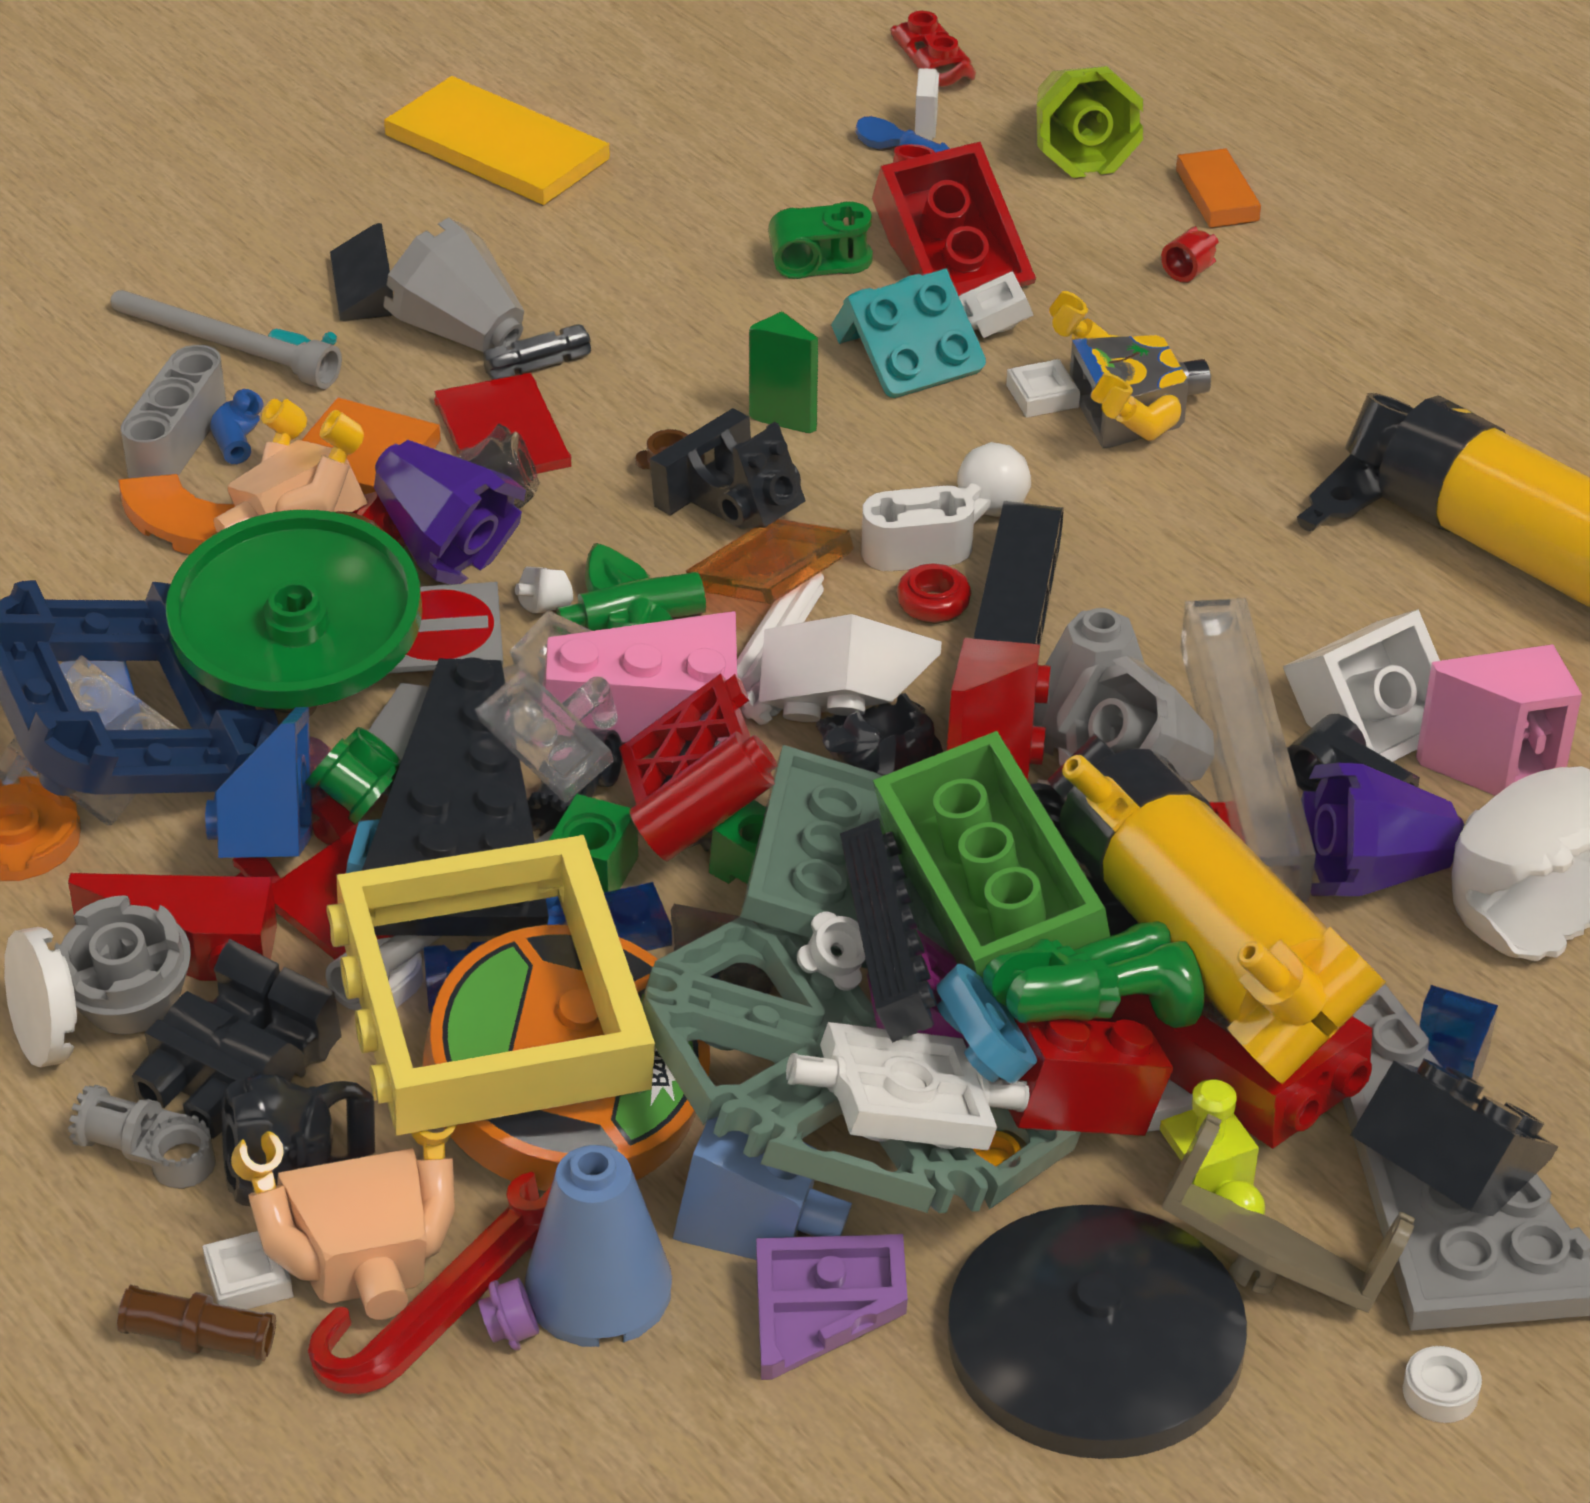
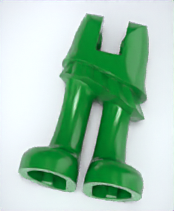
(1089, 981)

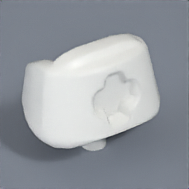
(543, 589)

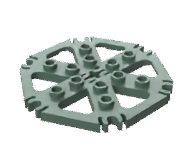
(690, 1005)

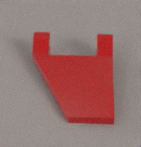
(309, 888)

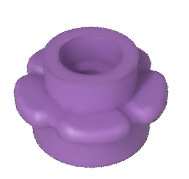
(509, 1313)

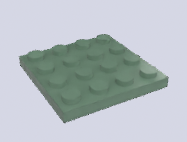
(800, 852)

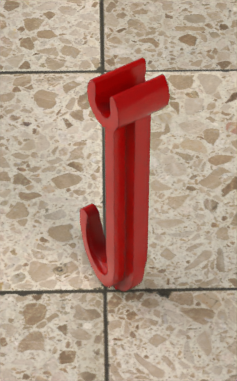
(436, 1306)

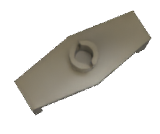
(1272, 1246)

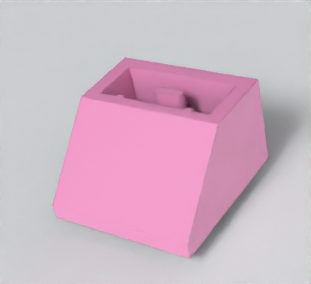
(1498, 717)

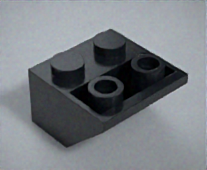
(1451, 1138)

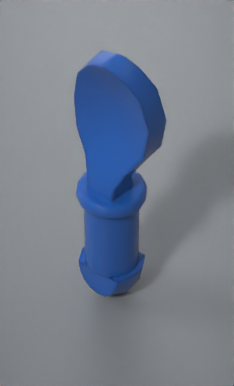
(883, 134)

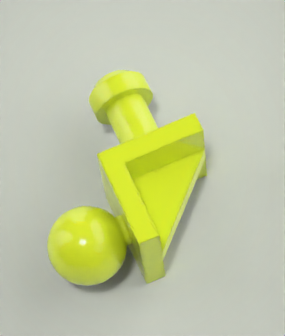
(1233, 1155)

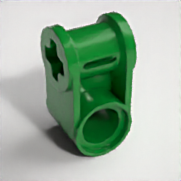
(818, 242)
(356, 772)

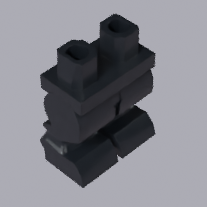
(255, 1025)

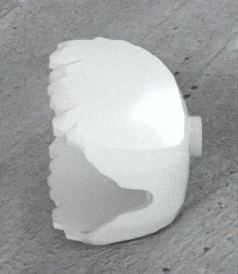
(1527, 865)

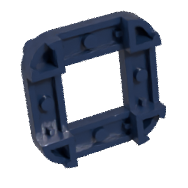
(72, 744)

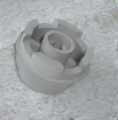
(125, 964)

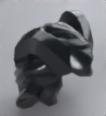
(882, 737)

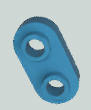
(994, 1039)

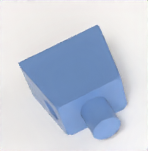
(738, 1199)

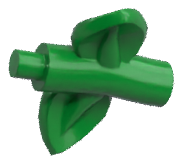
(625, 594)

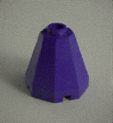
(447, 508)
(1375, 830)

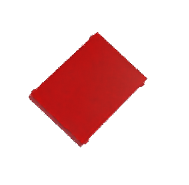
(513, 402)

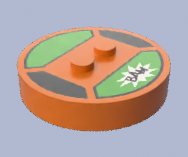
(530, 994)

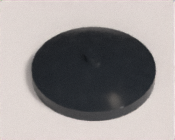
(1097, 1331)

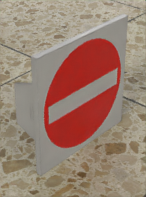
(456, 624)

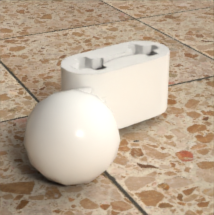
(938, 521)

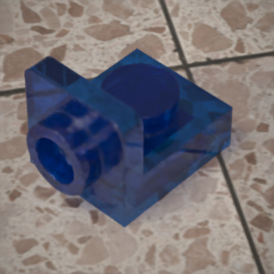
(640, 916)

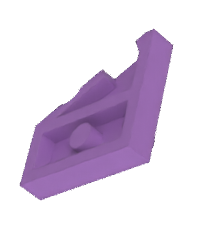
(824, 1294)

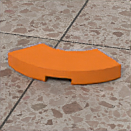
(169, 511)

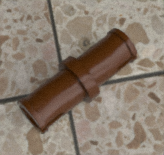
(196, 1322)

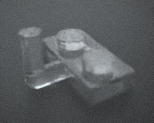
(551, 733)

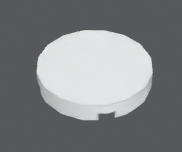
(39, 996)

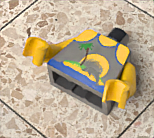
(1126, 383)

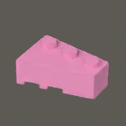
(645, 665)

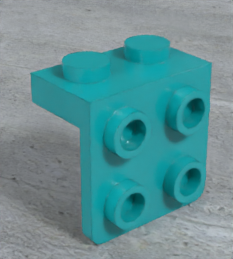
(912, 333)

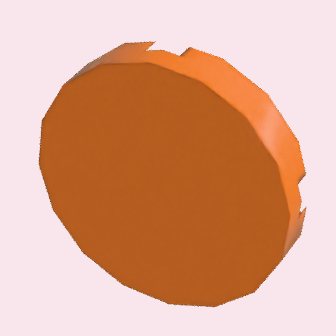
(35, 829)

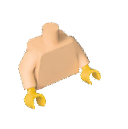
(300, 472)
(356, 1221)

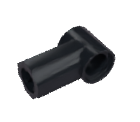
(1338, 741)

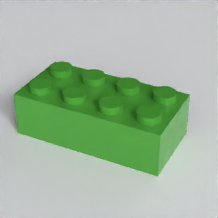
(987, 854)

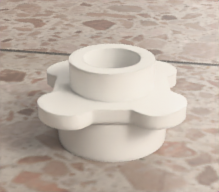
(817, 955)

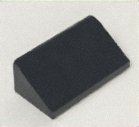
(361, 275)

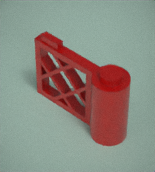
(705, 781)

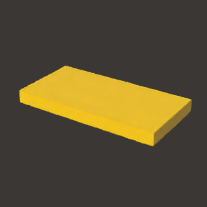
(497, 139)

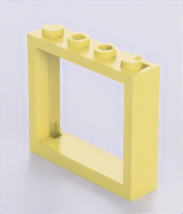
(510, 1080)

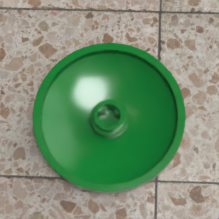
(294, 609)

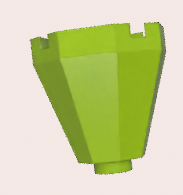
(1088, 120)

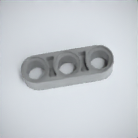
(174, 413)

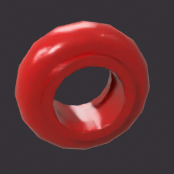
(952, 590)

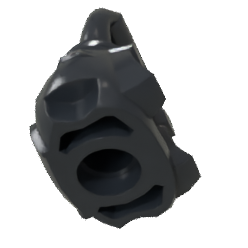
(299, 1120)

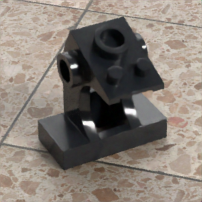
(744, 485)

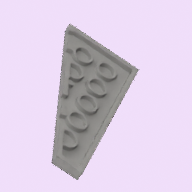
(1460, 1262)

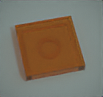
(772, 560)

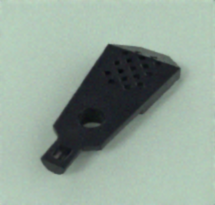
(1352, 482)

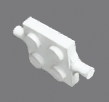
(907, 1088)

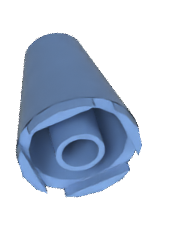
(597, 1253)

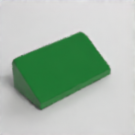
(783, 373)

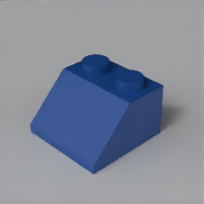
(264, 802)

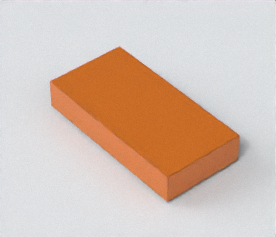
(1218, 188)

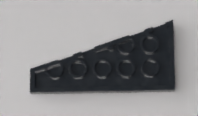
(456, 797)

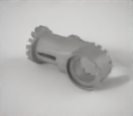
(143, 1135)

